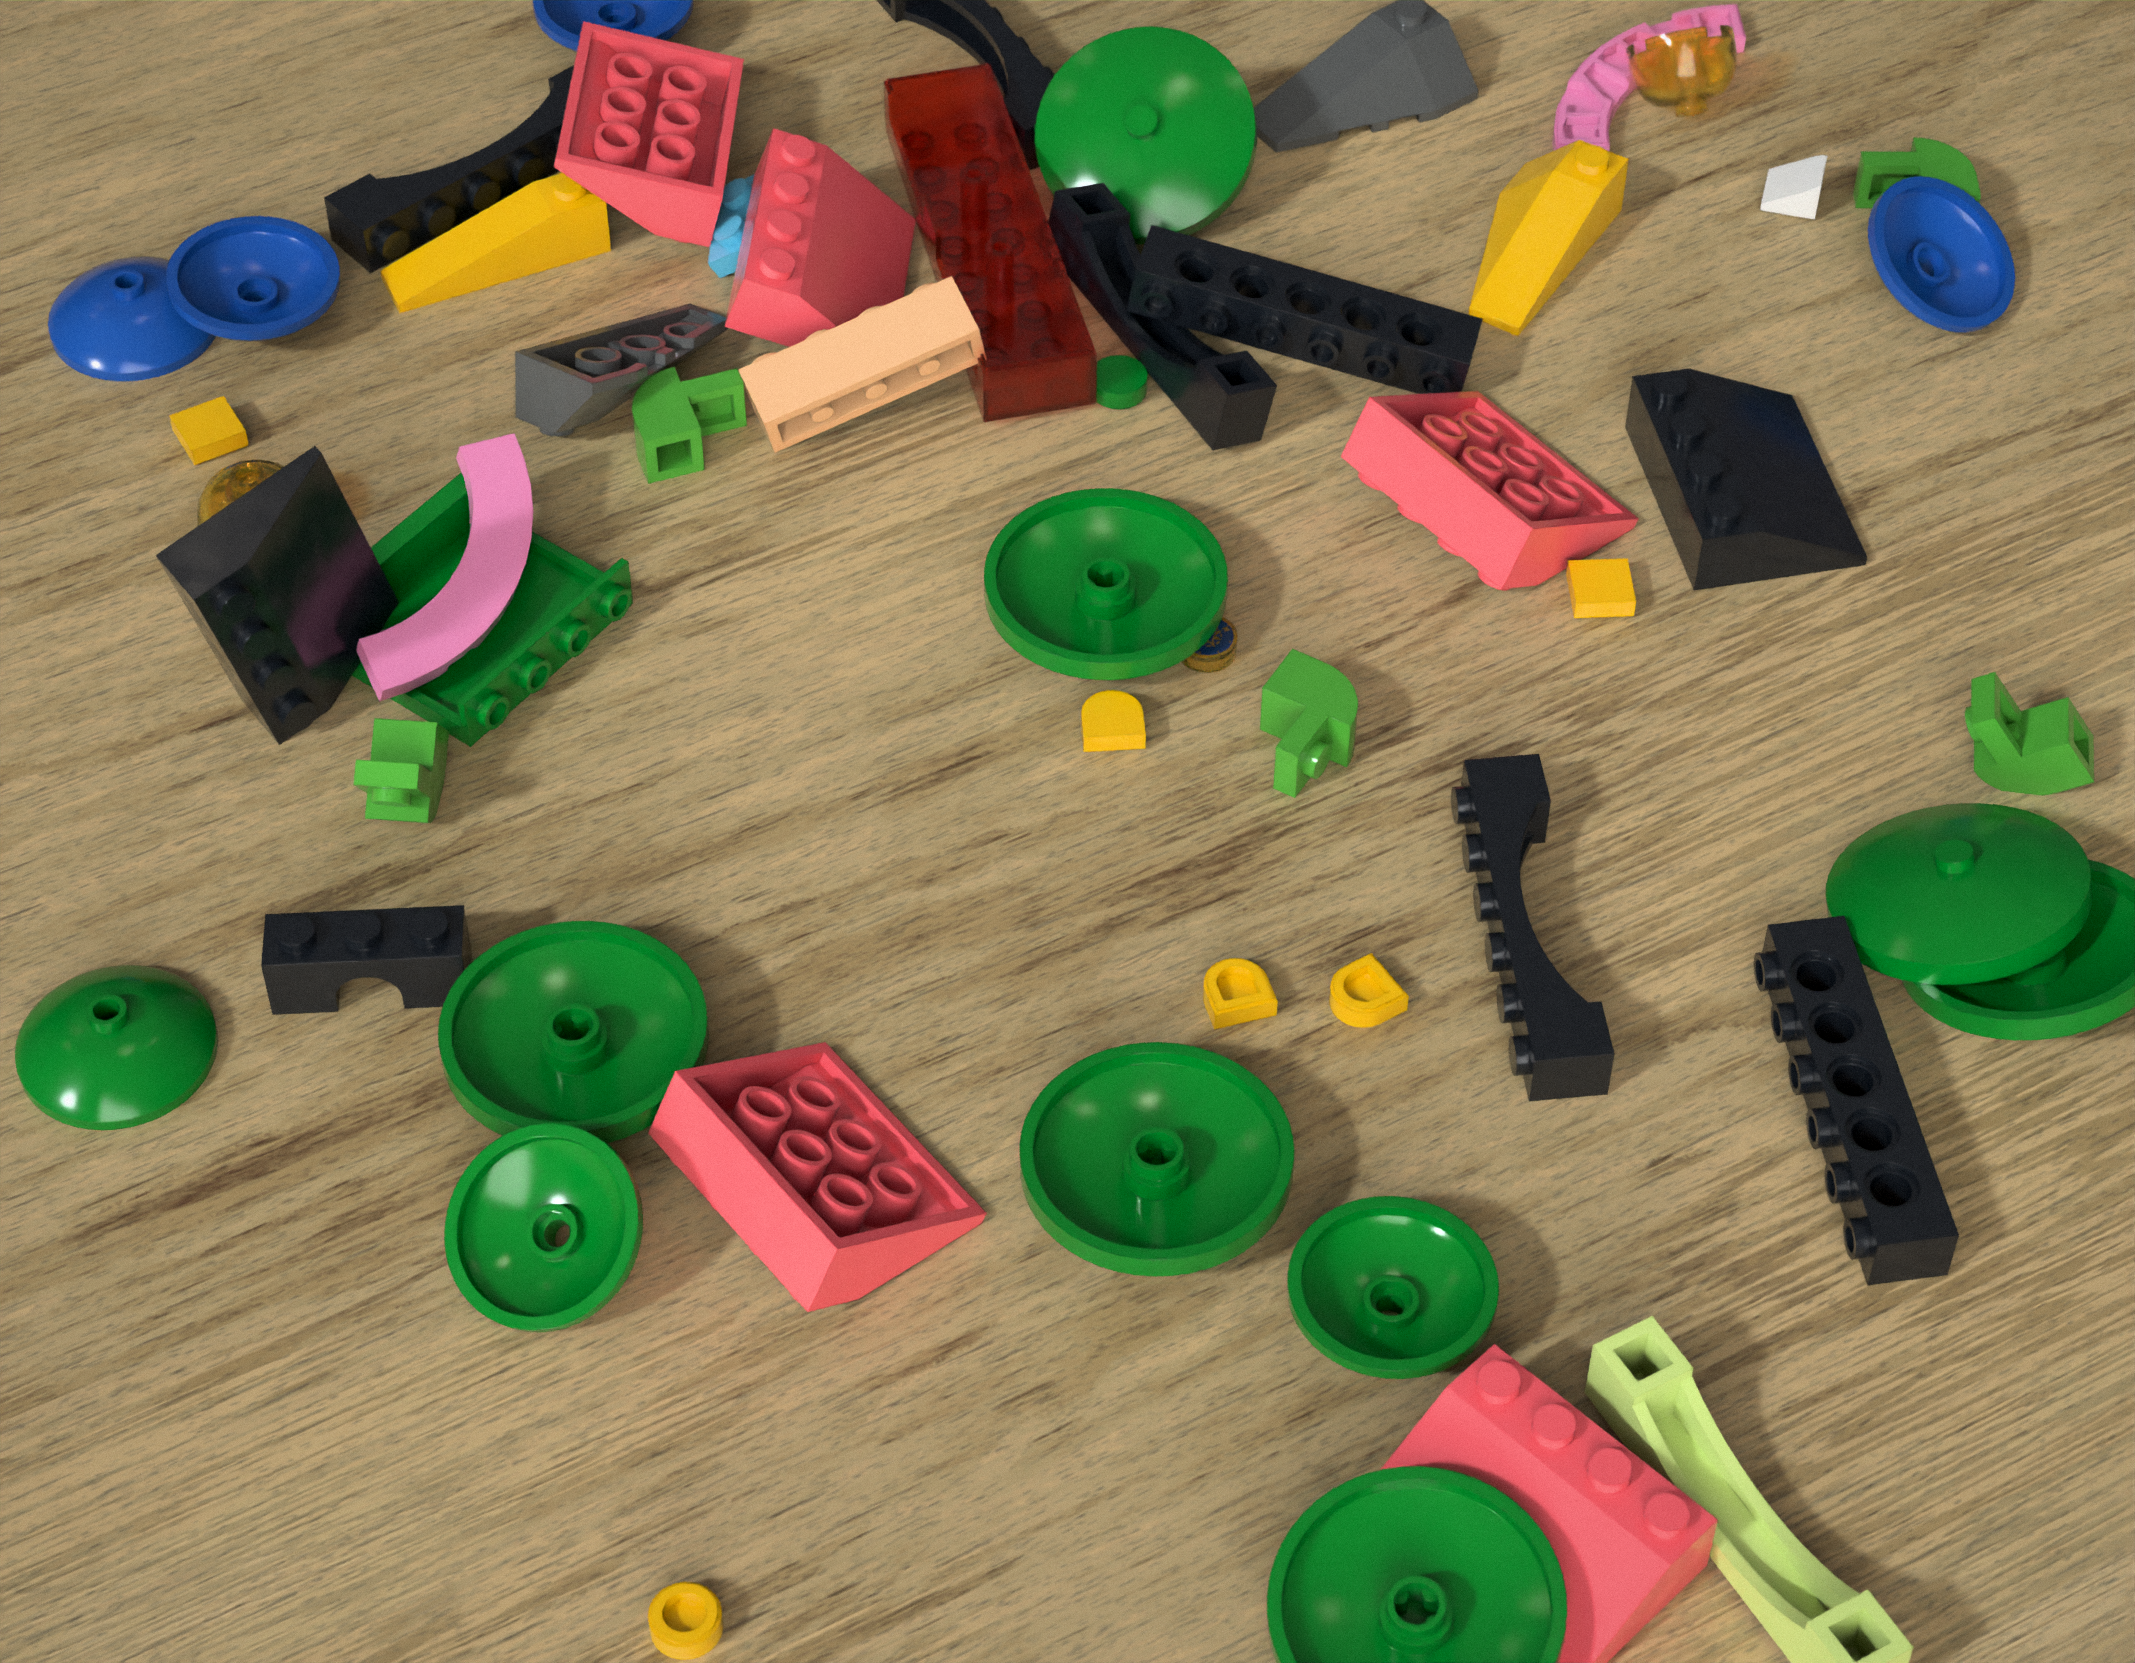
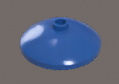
(652, 18)
(1941, 254)
(253, 278)
(122, 323)

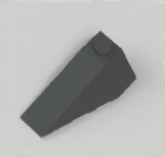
(1380, 71)
(598, 370)

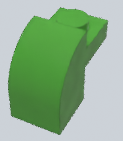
(1927, 159)
(676, 415)
(1314, 717)
(2028, 749)
(404, 770)

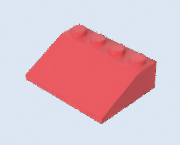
(651, 129)
(815, 244)
(1483, 485)
(811, 1171)
(1611, 1518)

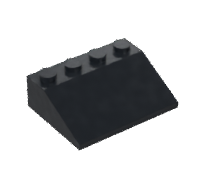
(1737, 480)
(284, 592)

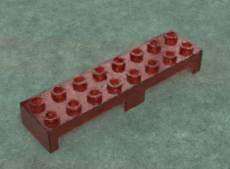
(993, 238)

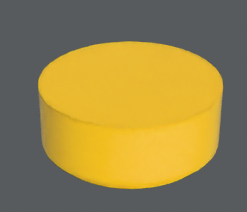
(685, 1620)

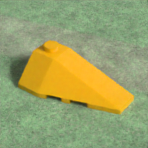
(1544, 229)
(519, 236)

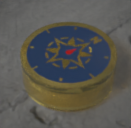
(1217, 651)

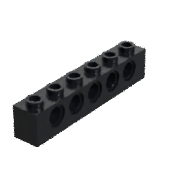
(1302, 313)
(1855, 1102)

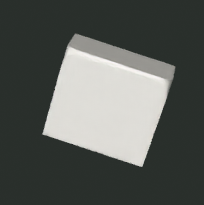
(1795, 187)

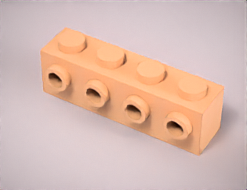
(862, 363)

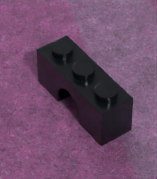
(317, 952)

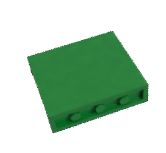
(548, 622)

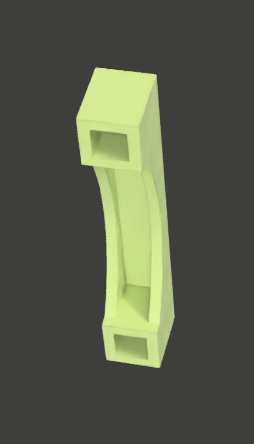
(1658, 1414)

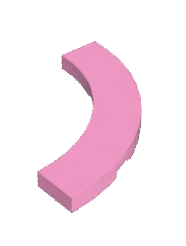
(1605, 79)
(479, 587)

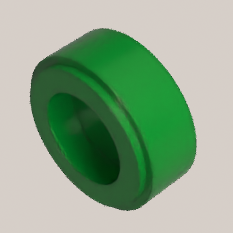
(1120, 382)

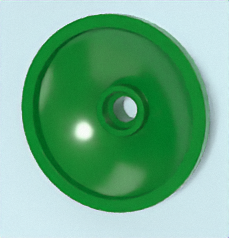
(116, 1047)
(507, 1222)
(1397, 1259)

